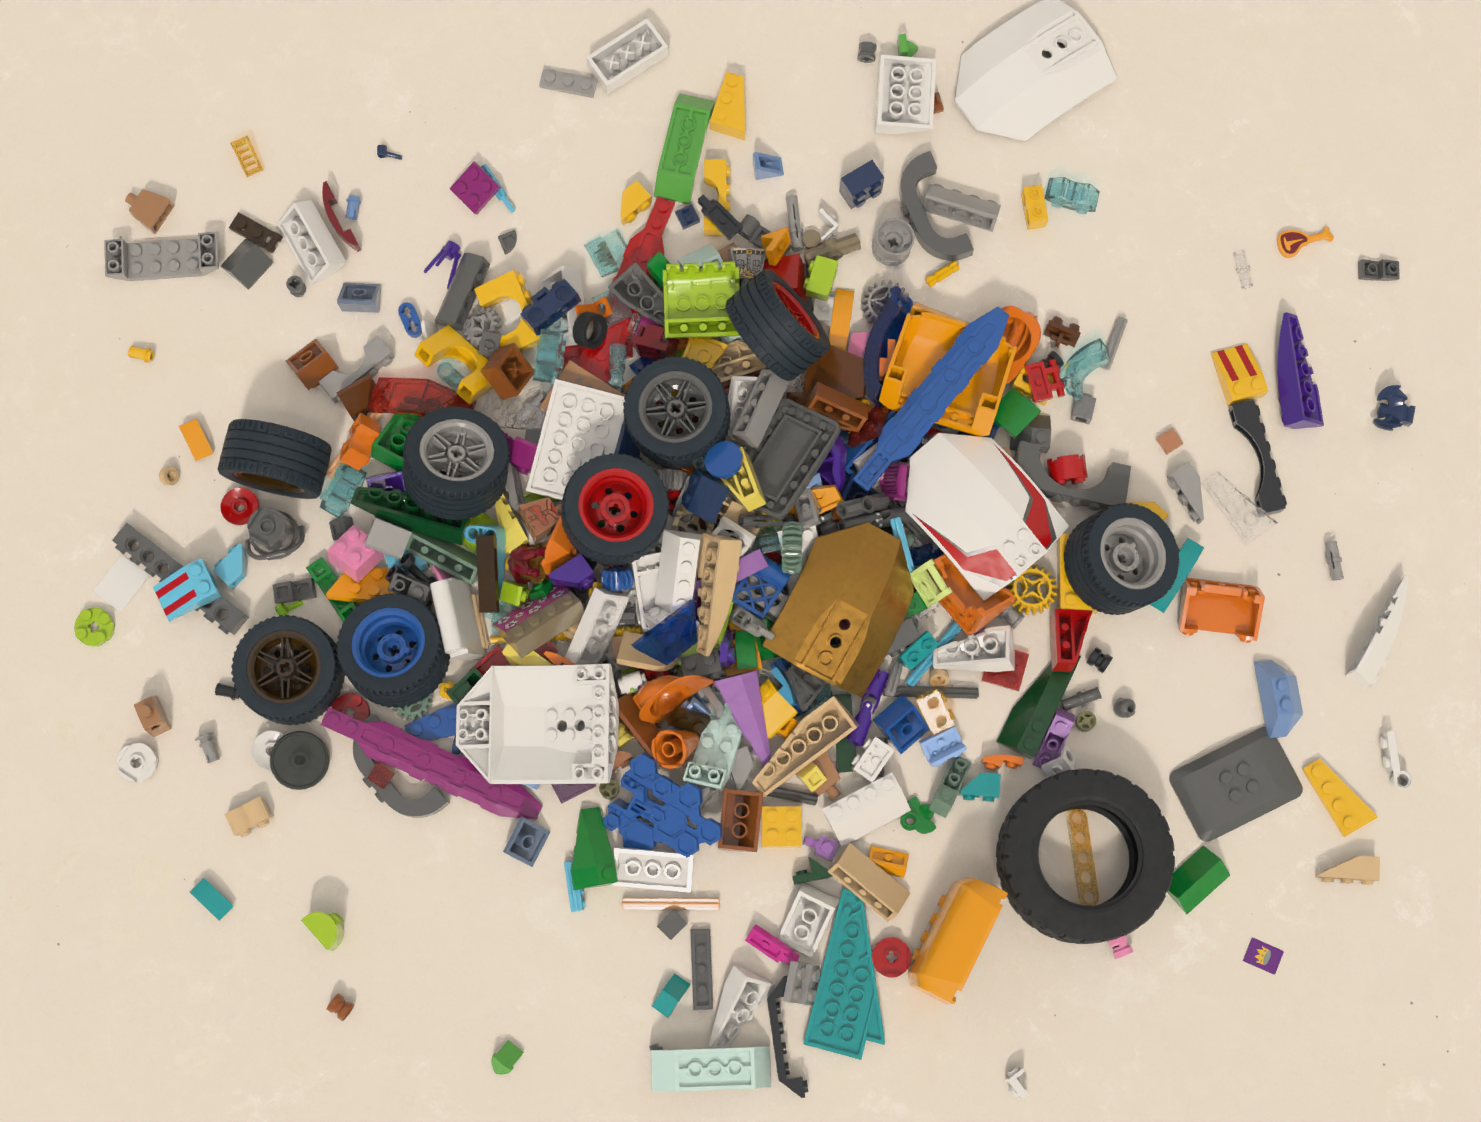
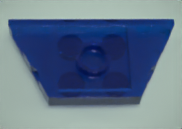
(670, 636)

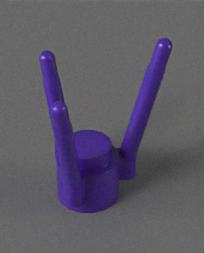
(449, 252)

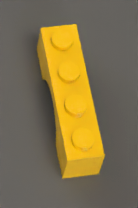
(716, 176)

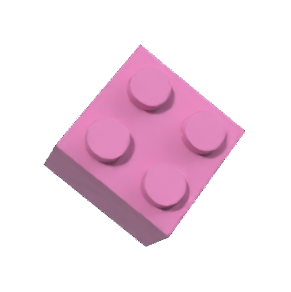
(352, 556)

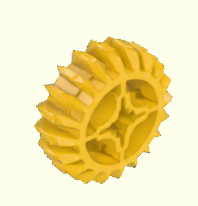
(1043, 578)

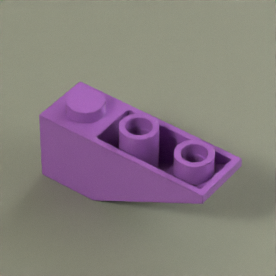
(1054, 737)

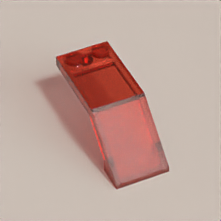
(413, 396)

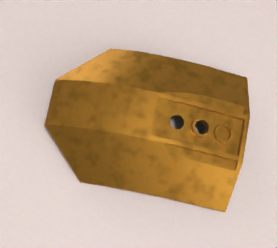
(852, 577)

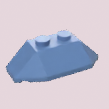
(1278, 697)

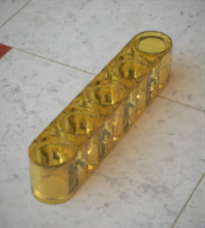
(1086, 848)

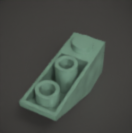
(949, 786)

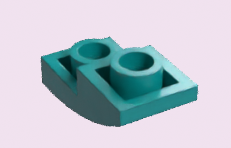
(211, 899)

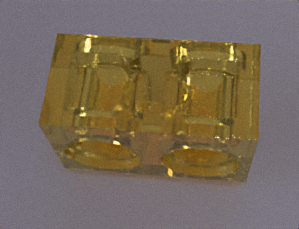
(931, 713)

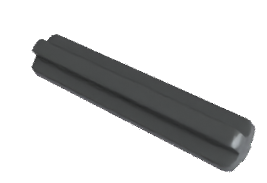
(794, 795)

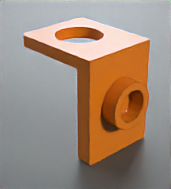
(594, 308)

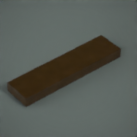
(487, 573)

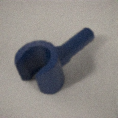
(382, 153)

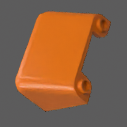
(964, 603)
(1221, 608)

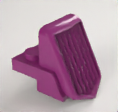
(894, 481)

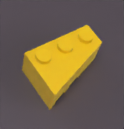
(729, 109)

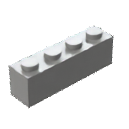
(759, 409)

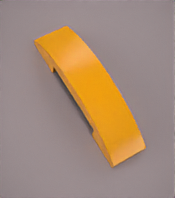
(841, 318)

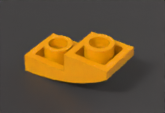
(195, 439)

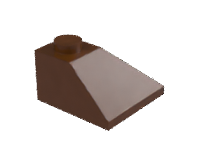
(357, 396)

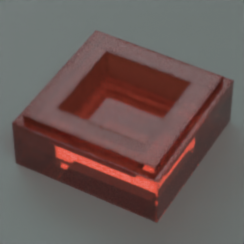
(380, 775)

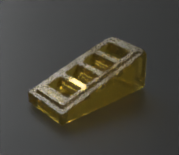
(243, 141)

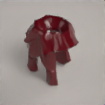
(519, 564)

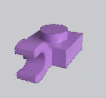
(823, 847)

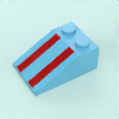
(187, 589)

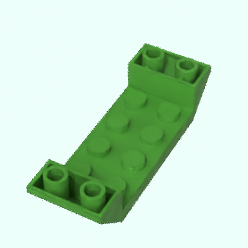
(683, 148)

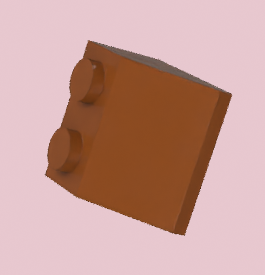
(312, 364)

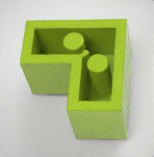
(822, 277)

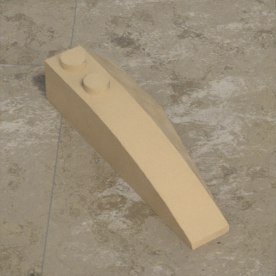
(718, 577)
(808, 741)

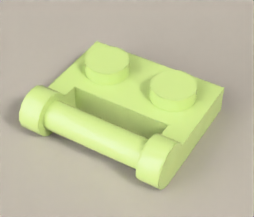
(926, 586)

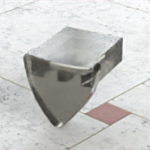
(582, 596)

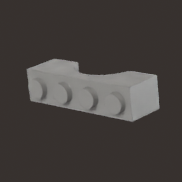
(376, 356)

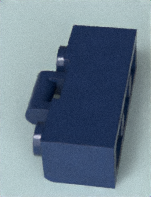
(549, 306)

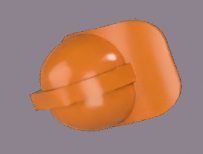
(1024, 333)
(663, 694)

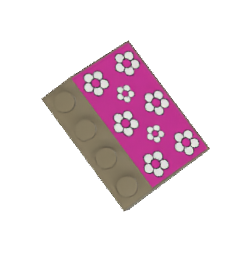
(539, 620)

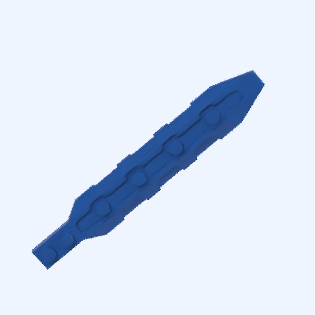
(934, 395)

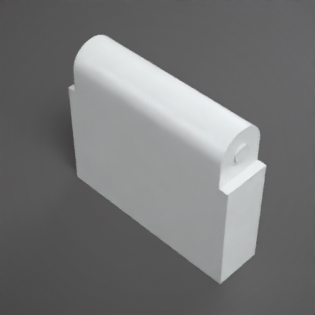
(457, 619)

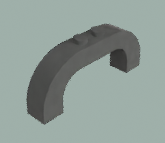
(937, 246)
(416, 808)

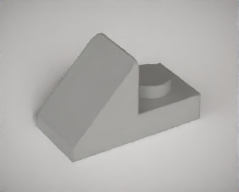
(808, 509)

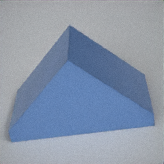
(767, 166)

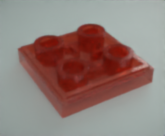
(871, 429)
(1009, 679)

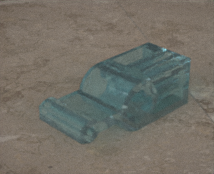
(768, 540)

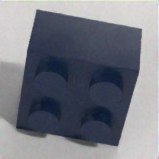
(861, 184)

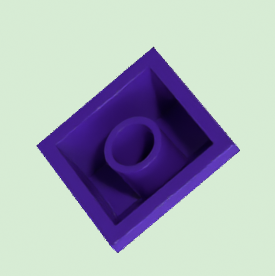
(573, 574)

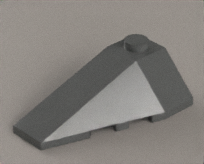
(639, 293)

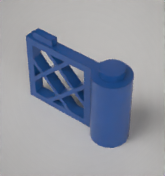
(771, 576)

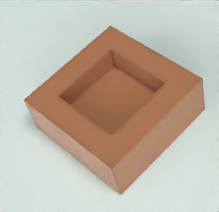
(1169, 441)

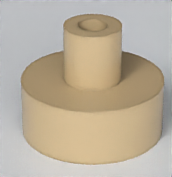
(169, 475)
(939, 678)

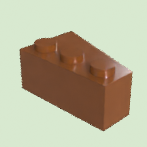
(843, 409)

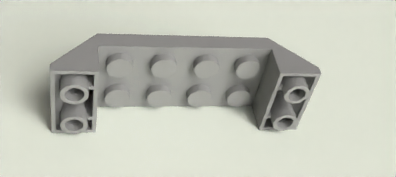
(161, 258)

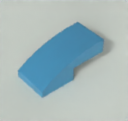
(786, 691)

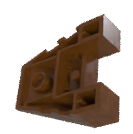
(836, 370)

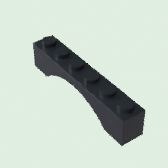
(1247, 422)

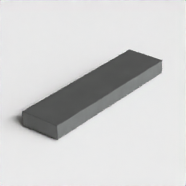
(701, 969)

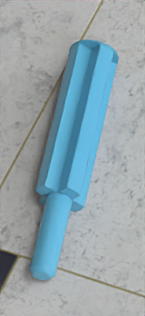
(501, 194)

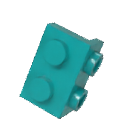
(918, 650)

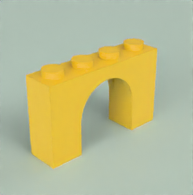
(510, 287)
(450, 344)

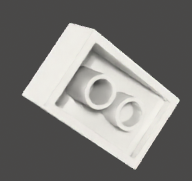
(808, 919)

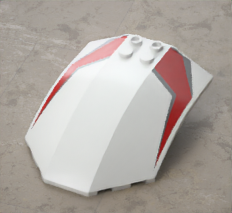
(980, 509)

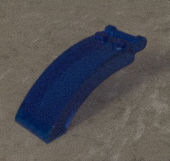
(886, 326)

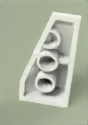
(739, 999)

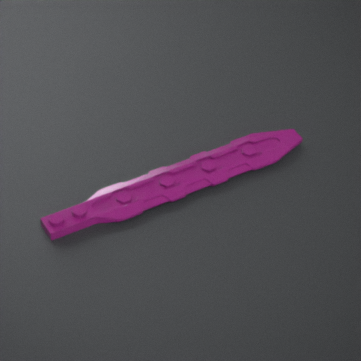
(434, 765)

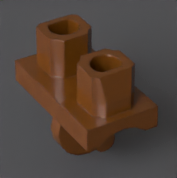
(1061, 333)

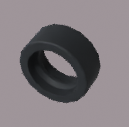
(580, 328)

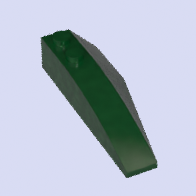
(402, 511)
(1034, 712)

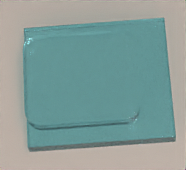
(619, 310)

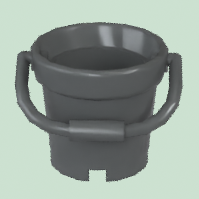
(273, 534)

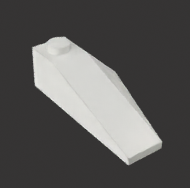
(981, 652)

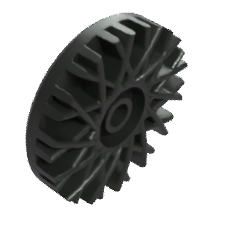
(284, 757)

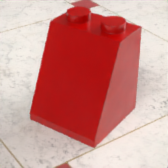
(792, 271)

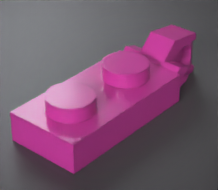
(771, 945)

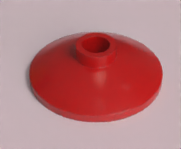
(233, 500)

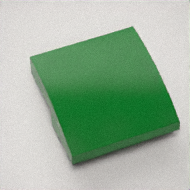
(1015, 413)

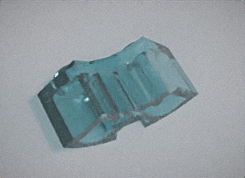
(1072, 195)
(339, 494)

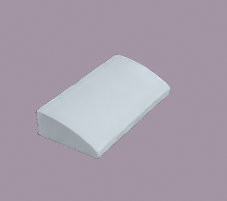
(596, 626)

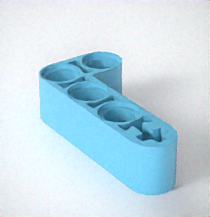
(486, 529)

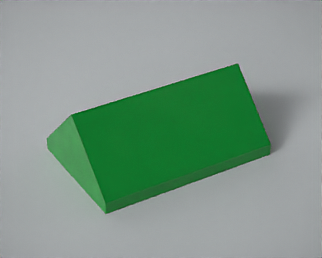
(1197, 879)

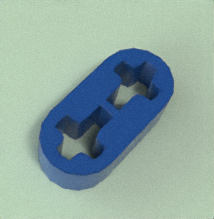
(406, 321)

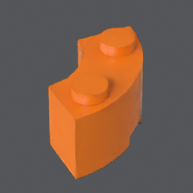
(359, 445)

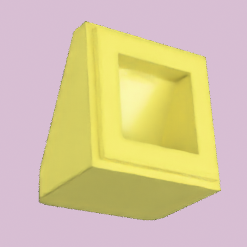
(812, 776)

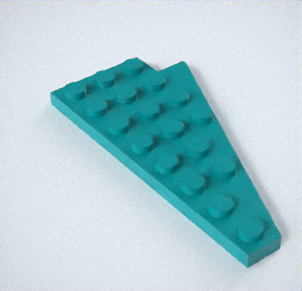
(847, 994)

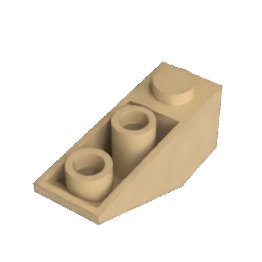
(1357, 868)

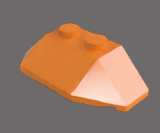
(558, 549)

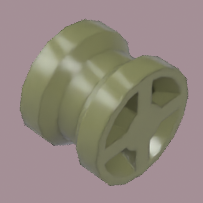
(1088, 719)
(608, 787)

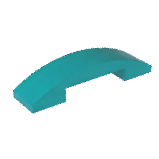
(1188, 557)

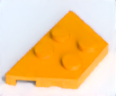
(370, 586)

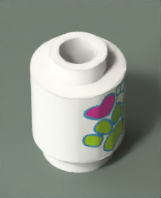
(632, 682)

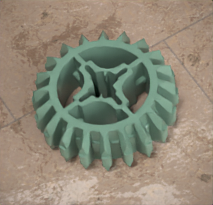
(792, 547)

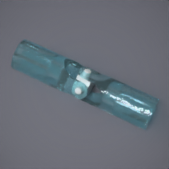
(617, 365)

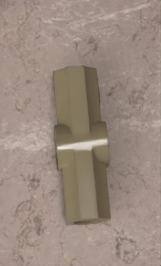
(833, 248)

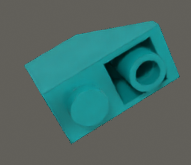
(983, 786)

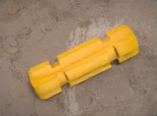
(942, 273)

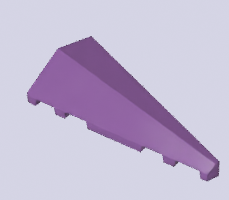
(745, 702)

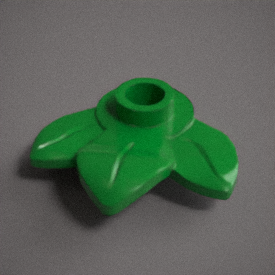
(920, 816)

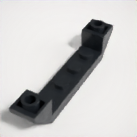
(795, 1084)

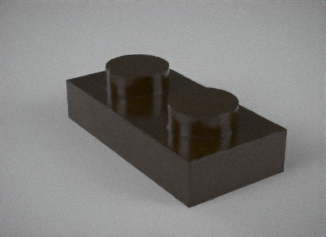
(688, 719)

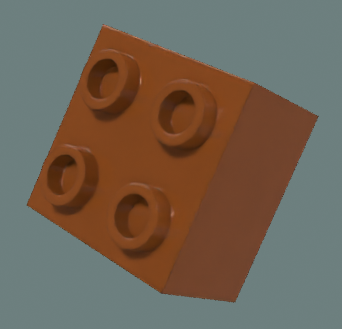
(507, 371)

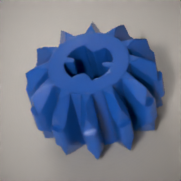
(617, 578)

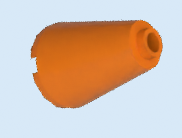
(674, 747)

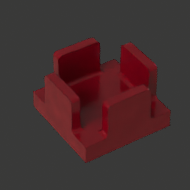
(651, 345)

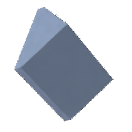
(359, 297)
(526, 841)

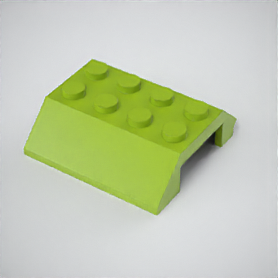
(698, 298)

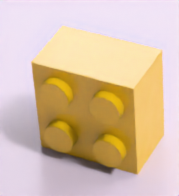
(781, 827)

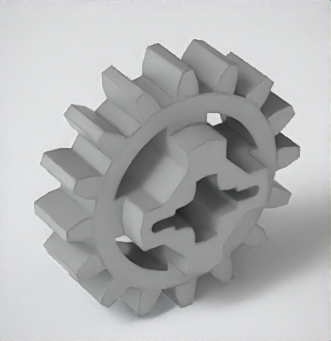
(481, 320)

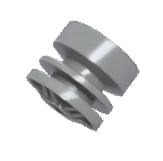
(894, 232)

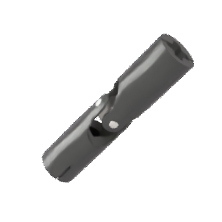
(878, 519)

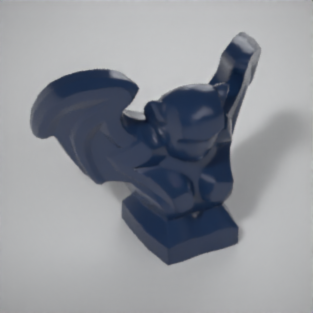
(1395, 412)

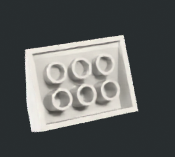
(905, 94)

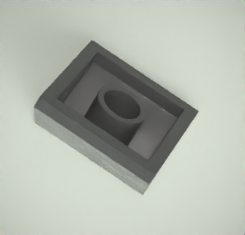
(247, 263)

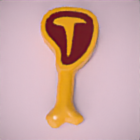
(1291, 241)

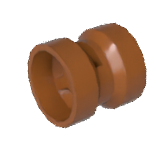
(339, 1006)

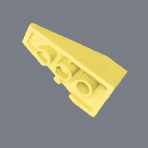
(514, 533)

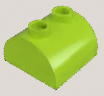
(325, 928)

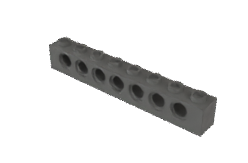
(128, 536)

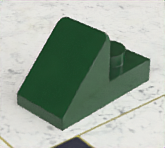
(462, 688)
(817, 873)

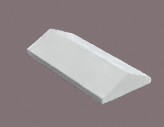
(653, 869)

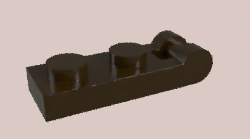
(255, 232)

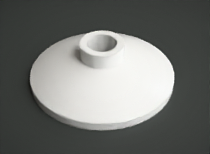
(261, 746)

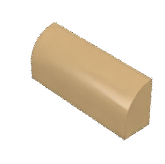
(869, 882)

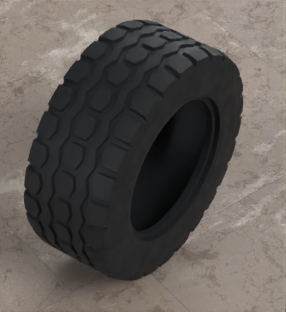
(1147, 843)

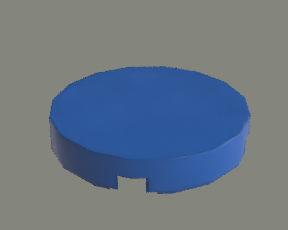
(723, 460)

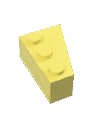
(746, 485)

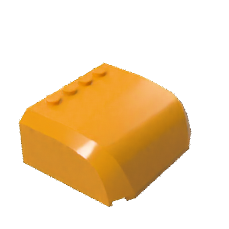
(920, 346)
(955, 938)

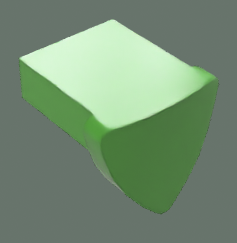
(905, 47)
(506, 1058)

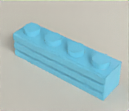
(575, 896)

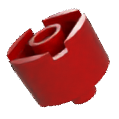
(1068, 469)

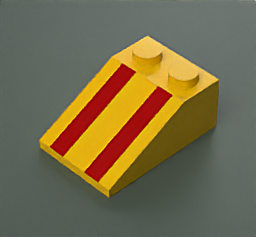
(1239, 375)

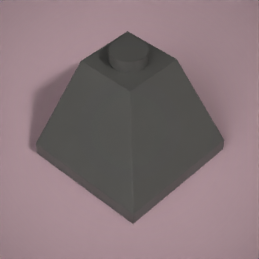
(1036, 432)

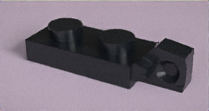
(719, 217)

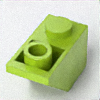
(514, 592)

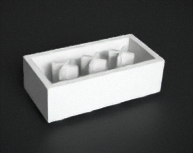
(627, 56)

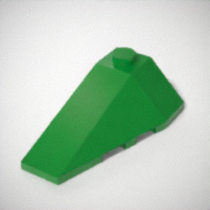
(593, 856)

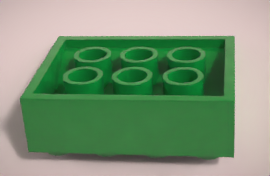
(390, 443)

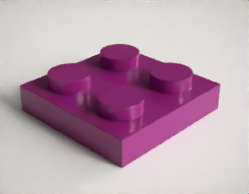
(475, 188)

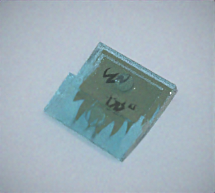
(607, 252)

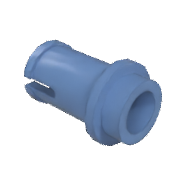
(352, 207)

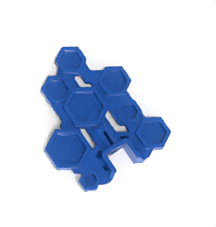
(668, 820)

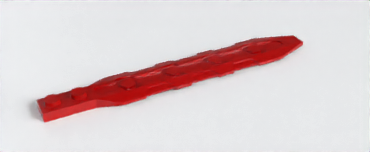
(639, 250)

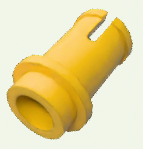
(141, 353)

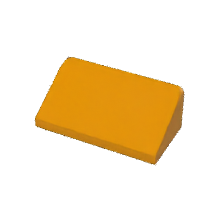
(890, 861)

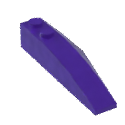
(1297, 394)

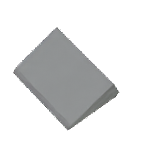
(387, 538)

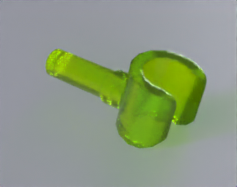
(282, 610)

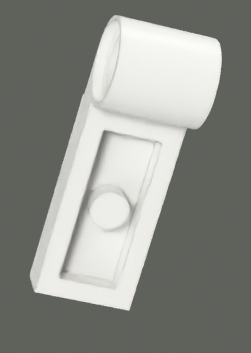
(1391, 761)

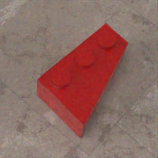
(1067, 637)

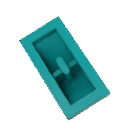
(671, 995)

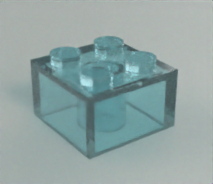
(549, 356)

